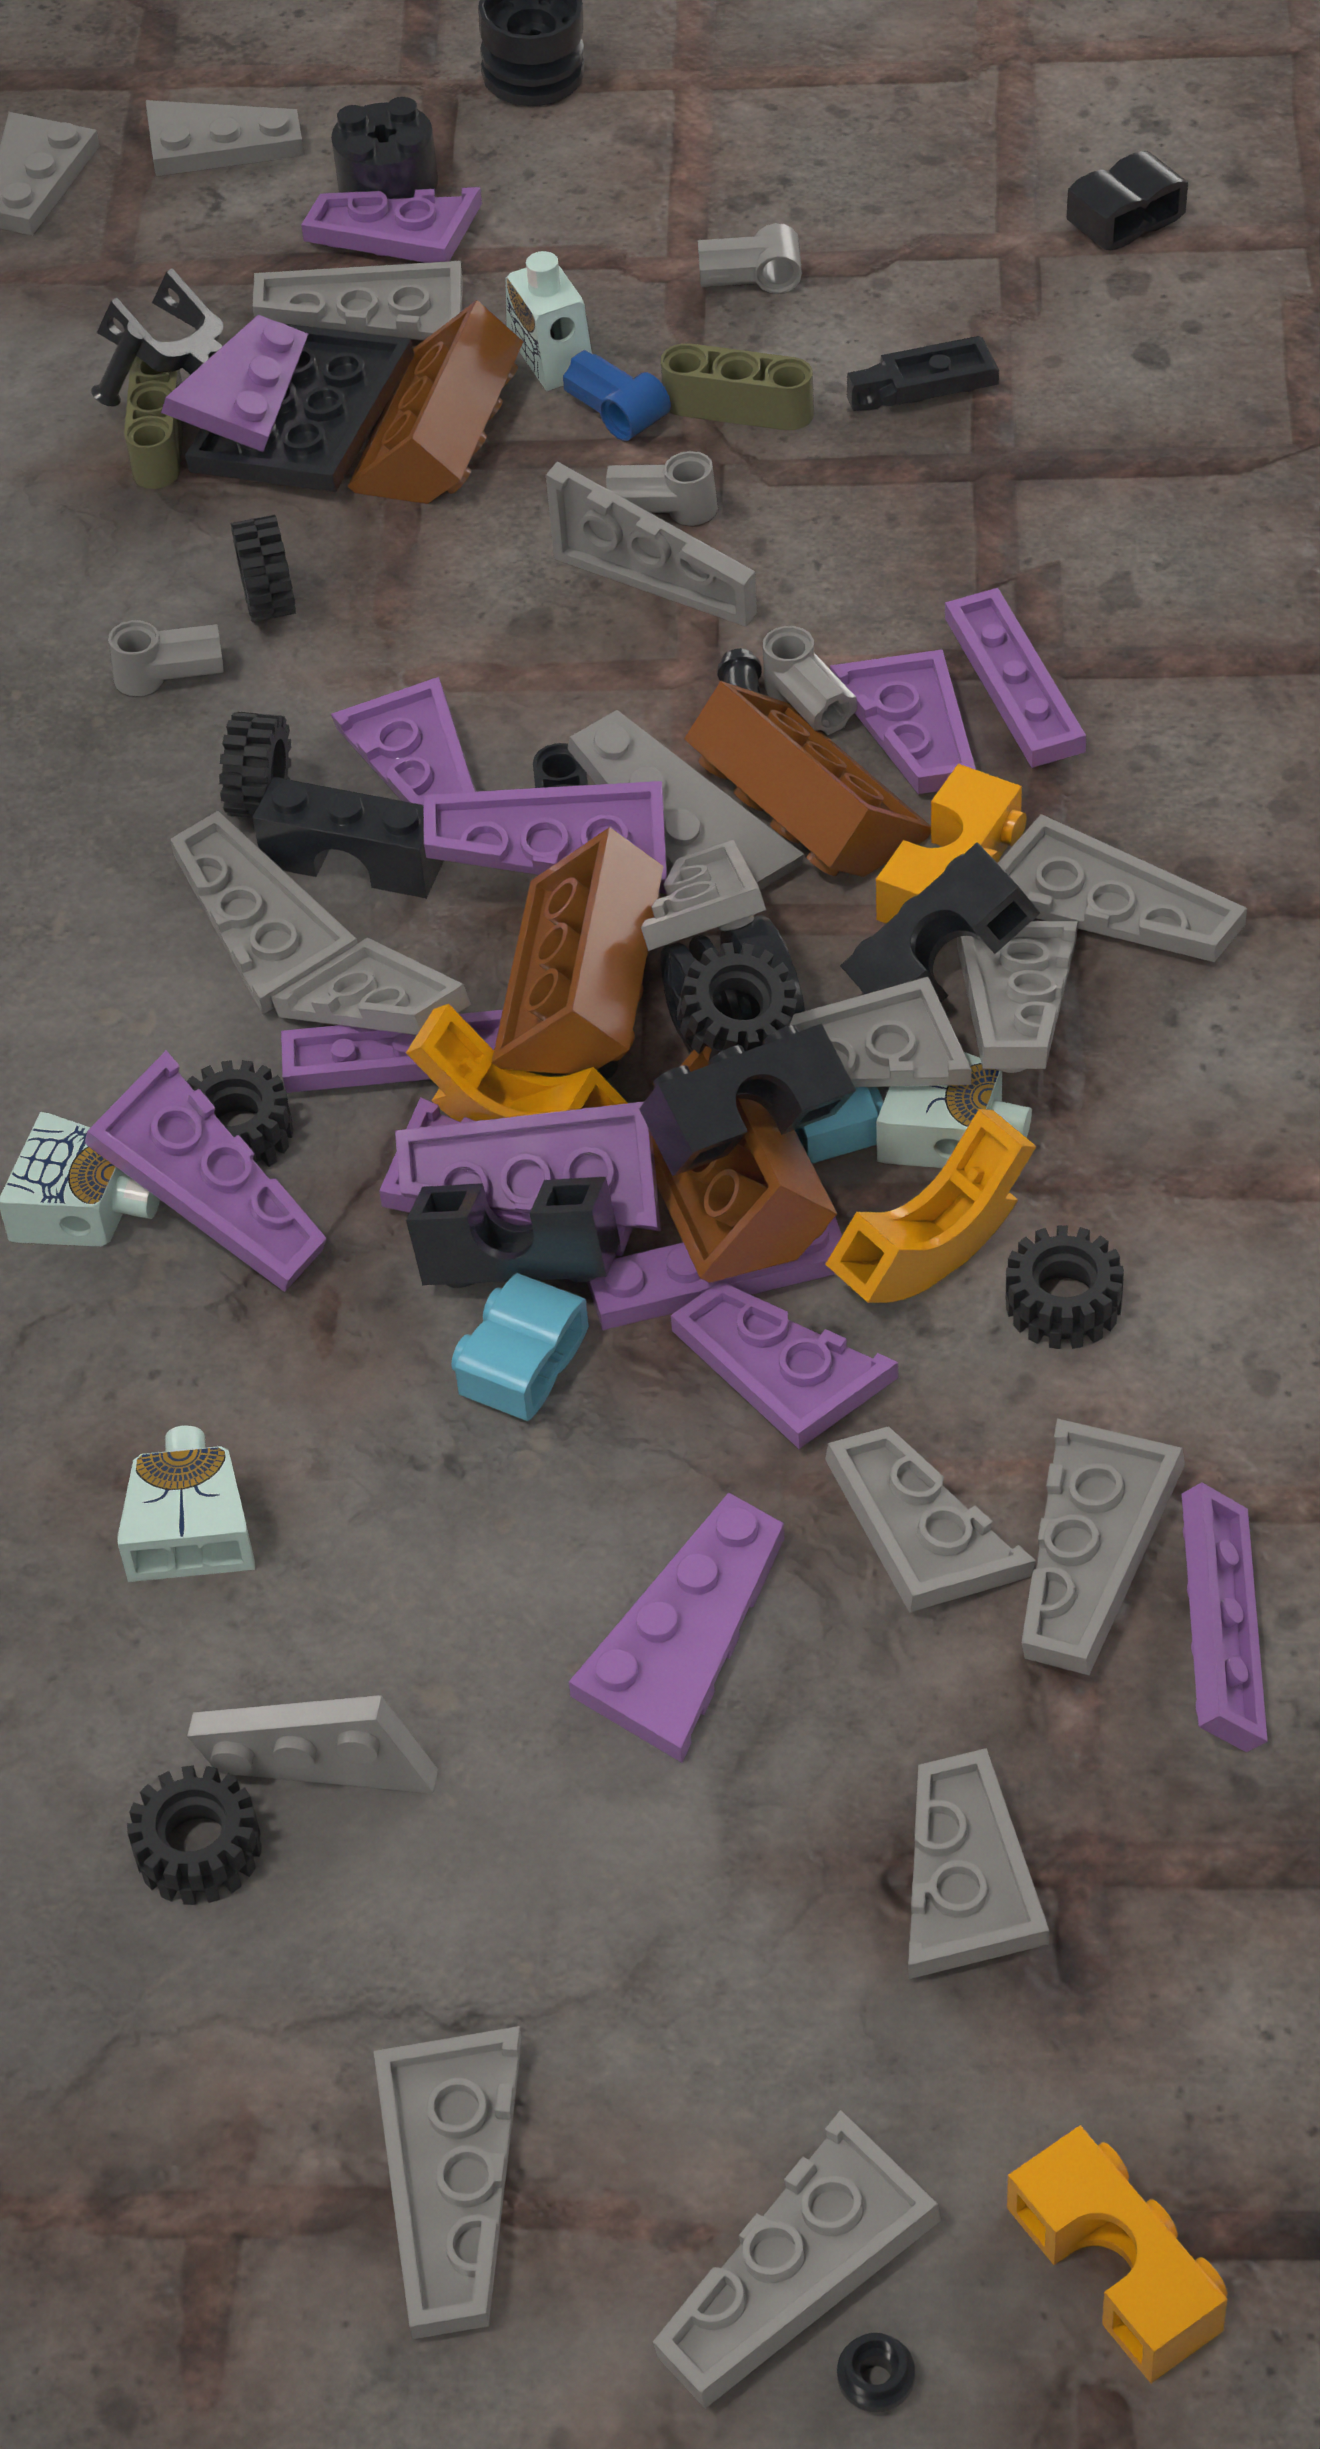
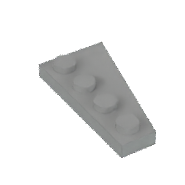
(1118, 894)
(1095, 1530)
(814, 2246)

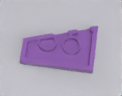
(407, 228)
(241, 384)
(911, 714)
(409, 741)
(781, 1368)

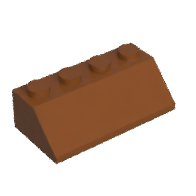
(439, 410)
(802, 782)
(579, 960)
(750, 1206)

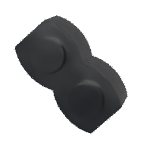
(1126, 200)

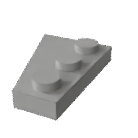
(38, 167)
(702, 894)
(893, 1037)
(968, 1871)

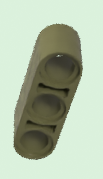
(738, 386)
(151, 436)

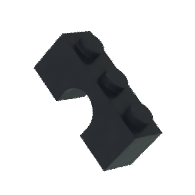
(305, 820)
(965, 900)
(789, 1075)
(466, 1243)

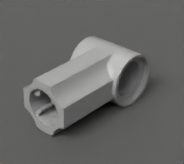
(766, 259)
(679, 487)
(147, 657)
(804, 681)

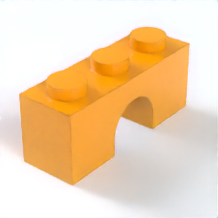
(963, 812)
(1082, 2198)

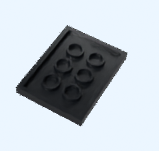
(323, 417)

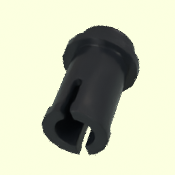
(740, 669)

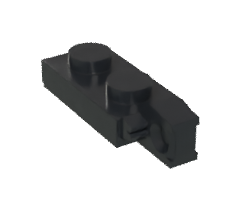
(923, 374)

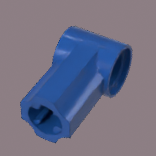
(624, 402)

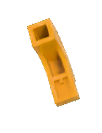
(479, 1090)
(941, 1228)

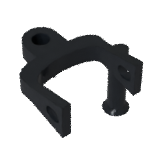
(161, 356)

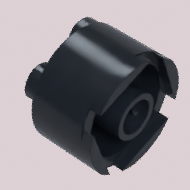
(384, 149)

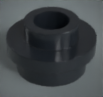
(878, 2351)

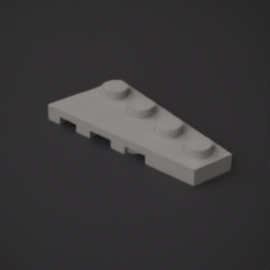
(375, 300)
(638, 549)
(694, 808)
(257, 909)
(1017, 993)
(447, 2156)

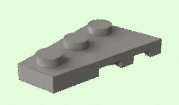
(216, 135)
(371, 990)
(916, 1526)
(317, 1742)

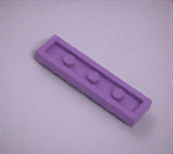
(1015, 677)
(360, 1056)
(666, 1280)
(1223, 1618)

